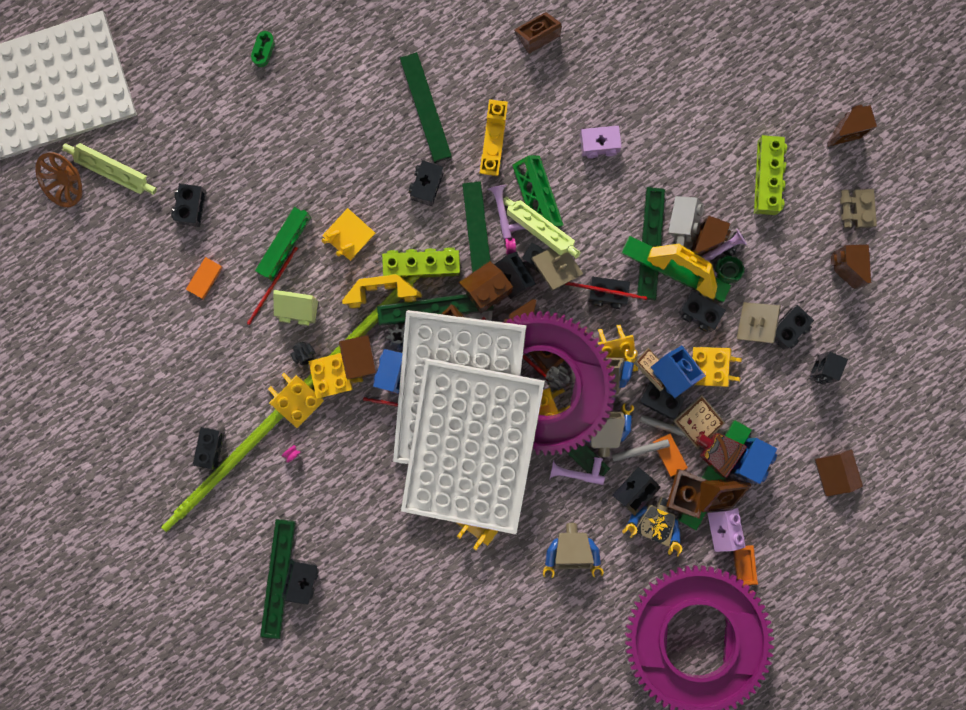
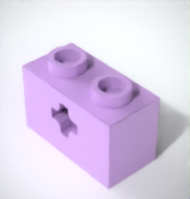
(608, 135)
(726, 530)

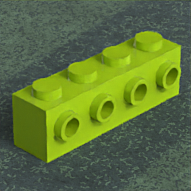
(769, 175)
(424, 264)

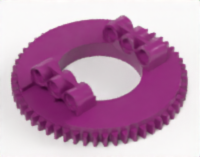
(592, 383)
(744, 640)

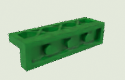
(541, 188)
(283, 243)

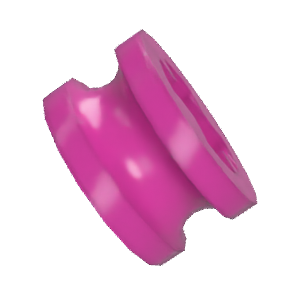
(510, 246)
(291, 454)

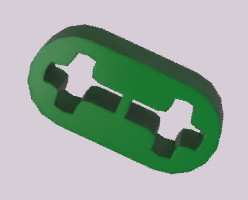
(258, 48)

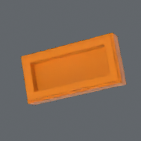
(204, 278)
(671, 456)
(745, 565)

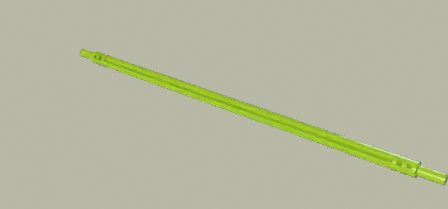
(266, 426)

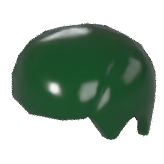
(729, 269)

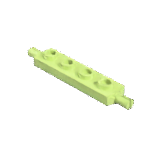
(109, 168)
(541, 227)

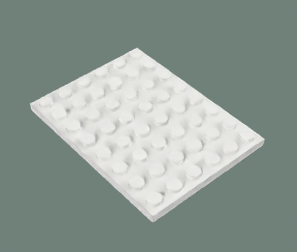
(60, 84)
(455, 341)
(472, 445)

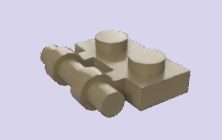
(863, 208)

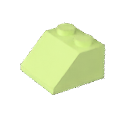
(295, 307)

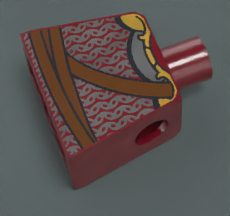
(720, 452)

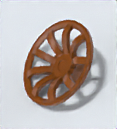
(65, 177)

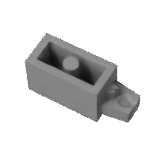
(685, 219)

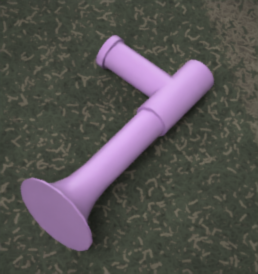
(505, 227)
(737, 239)
(587, 477)

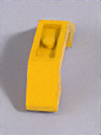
(493, 137)
(662, 255)
(357, 294)

